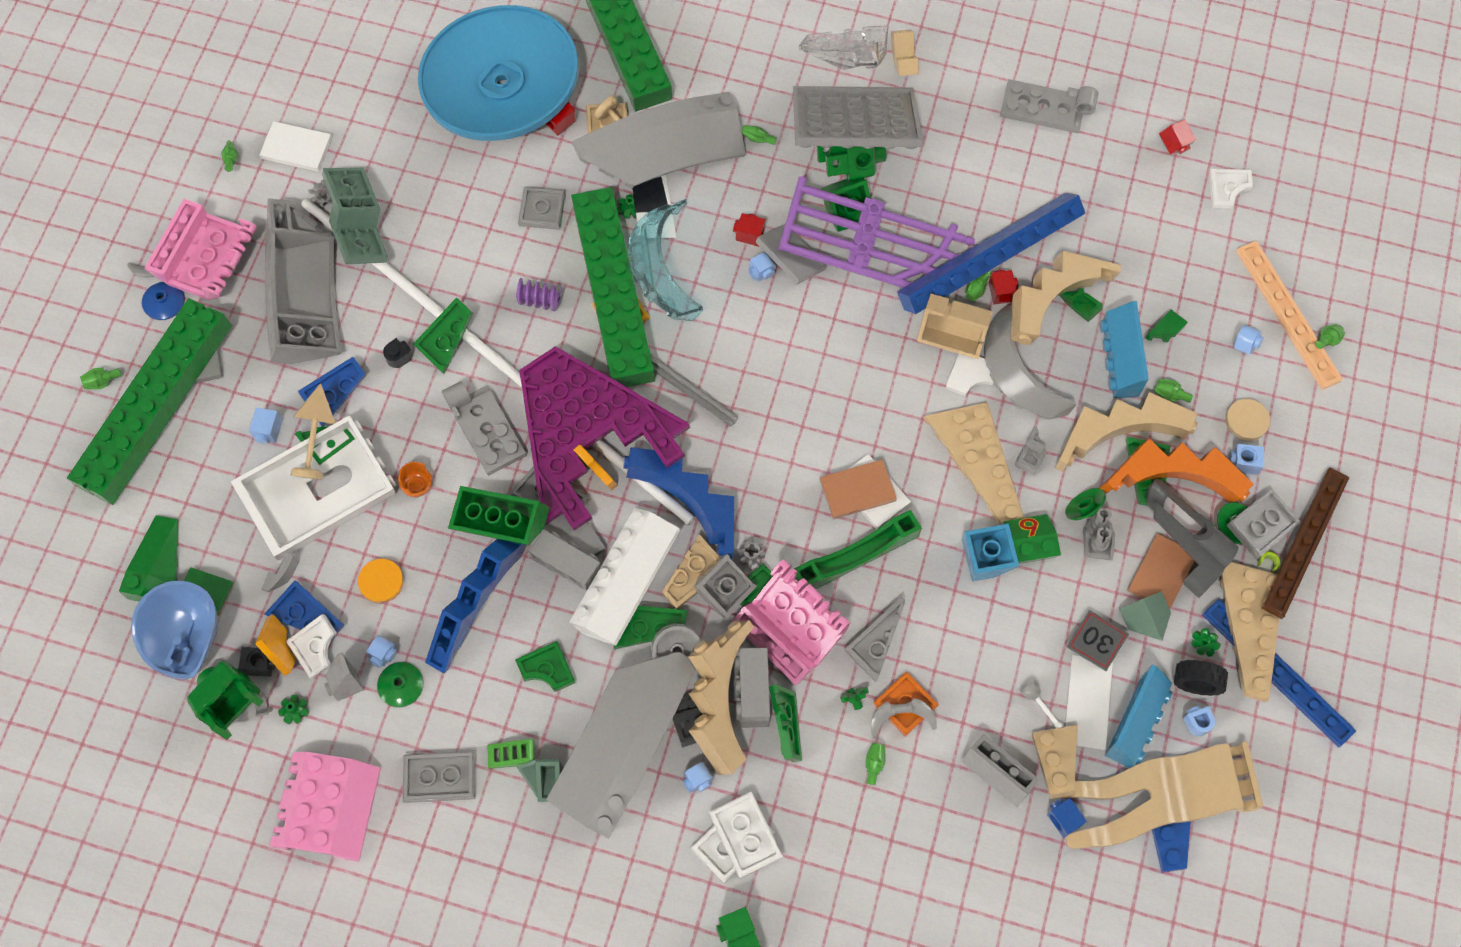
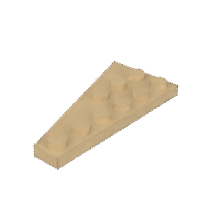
(977, 452)
(1251, 627)

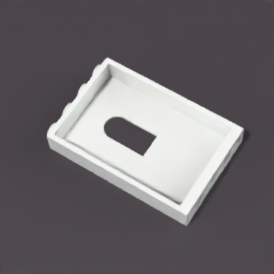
(287, 508)

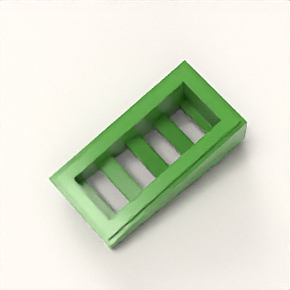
(519, 744)

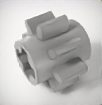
(322, 199)
(752, 546)

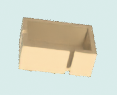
(954, 326)

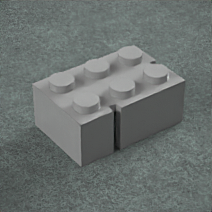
(752, 687)

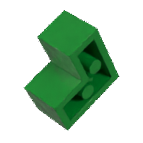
(737, 929)

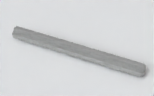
(693, 392)

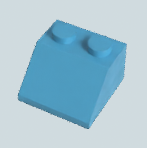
(989, 552)

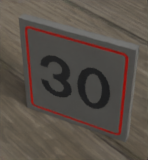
(1097, 640)

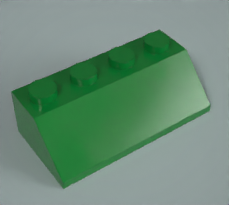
(498, 515)

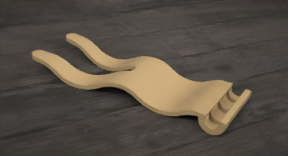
(1179, 790)

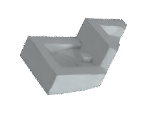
(1032, 454)
(283, 576)

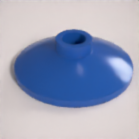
(167, 306)

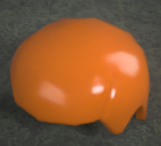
(414, 479)

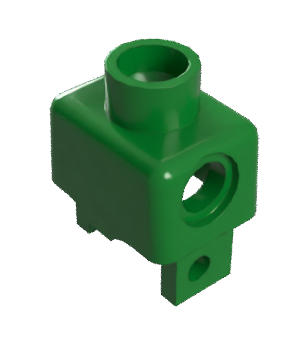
(852, 162)
(222, 696)

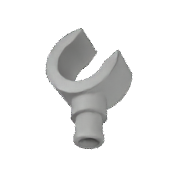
(262, 709)

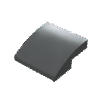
(684, 720)

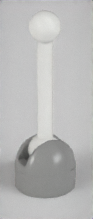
(1032, 692)

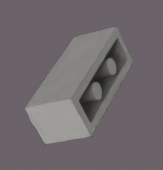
(564, 559)
(1000, 770)

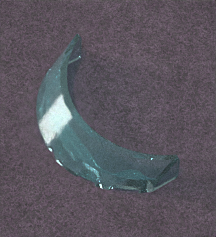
(650, 269)

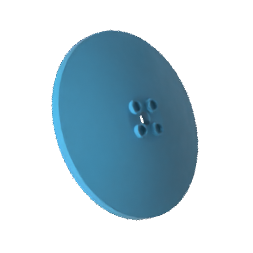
(491, 46)

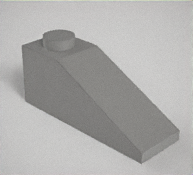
(342, 679)

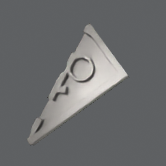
(873, 644)

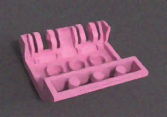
(199, 251)
(793, 623)
(326, 805)

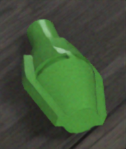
(757, 135)
(229, 155)
(977, 287)
(1330, 335)
(98, 378)
(1171, 391)
(875, 762)

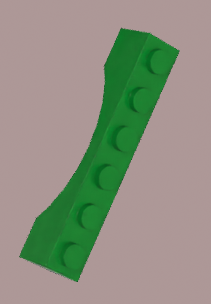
(880, 542)

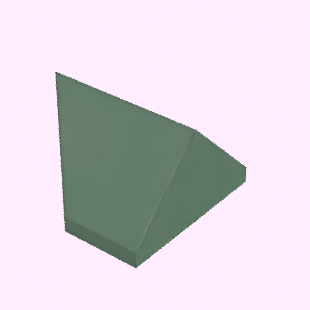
(1148, 616)
(541, 776)

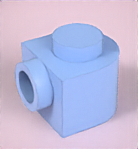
(761, 267)
(1248, 339)
(381, 651)
(1199, 720)
(697, 778)

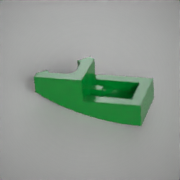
(1082, 304)
(1167, 327)

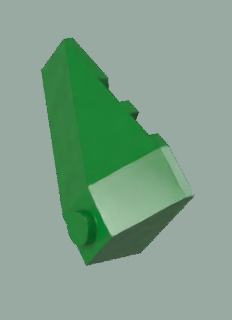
(154, 559)

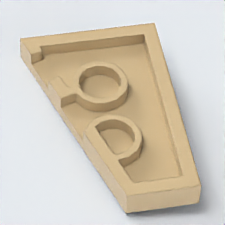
(695, 563)
(1057, 759)

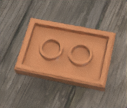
(858, 489)
(1162, 570)

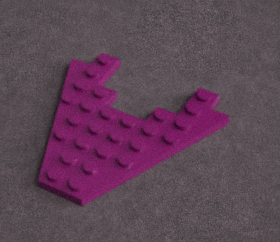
(578, 406)

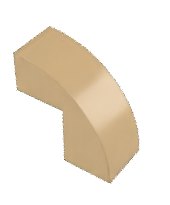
(903, 52)

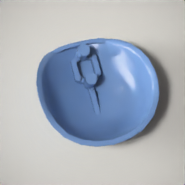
(175, 628)

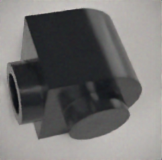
(397, 353)

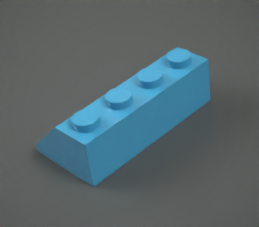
(1124, 351)
(1140, 717)

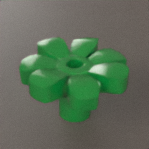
(627, 207)
(1206, 642)
(855, 696)
(293, 709)

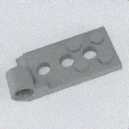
(1076, 101)
(462, 406)

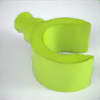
(1273, 557)

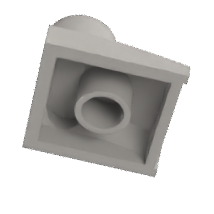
(724, 586)

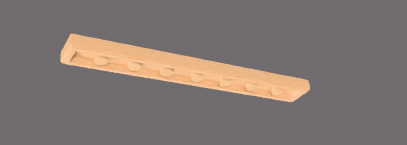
(1289, 315)

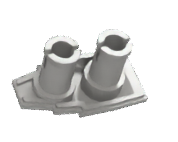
(1099, 536)

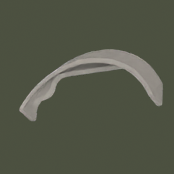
(1013, 377)

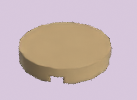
(1247, 419)

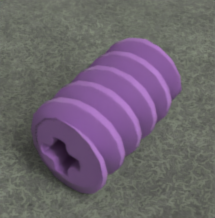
(538, 296)

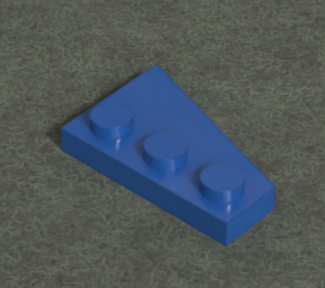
(336, 384)
(299, 608)
(1172, 846)

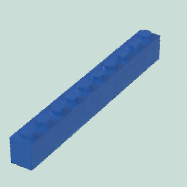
(992, 252)

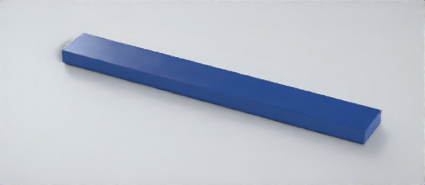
(1292, 686)

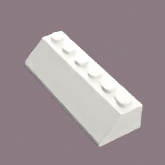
(624, 576)

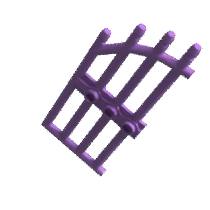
(866, 232)

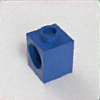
(1066, 817)

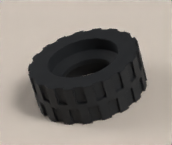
(1201, 677)

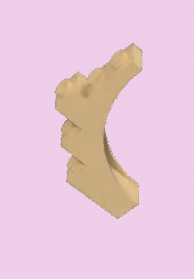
(710, 694)

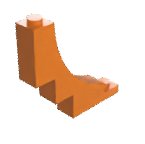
(1210, 471)

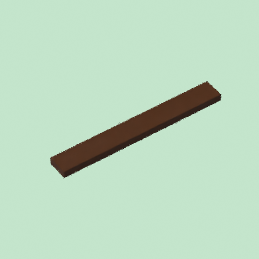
(1305, 543)

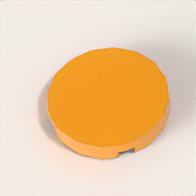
(380, 580)

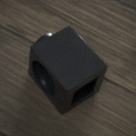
(248, 658)

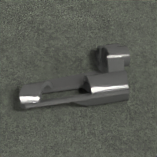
(1208, 548)

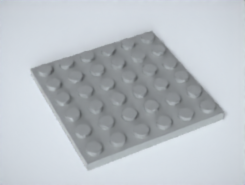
(856, 117)

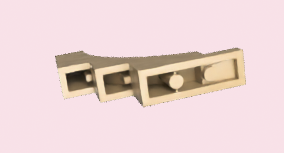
(1068, 273)
(1154, 416)

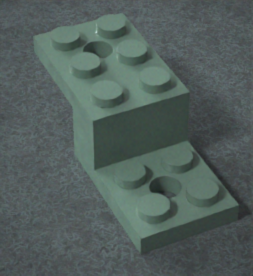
(354, 215)

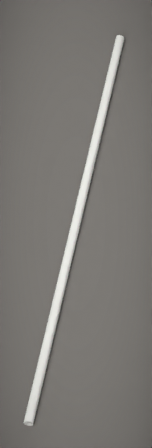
(504, 366)

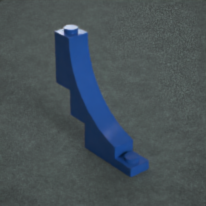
(712, 510)
(473, 592)

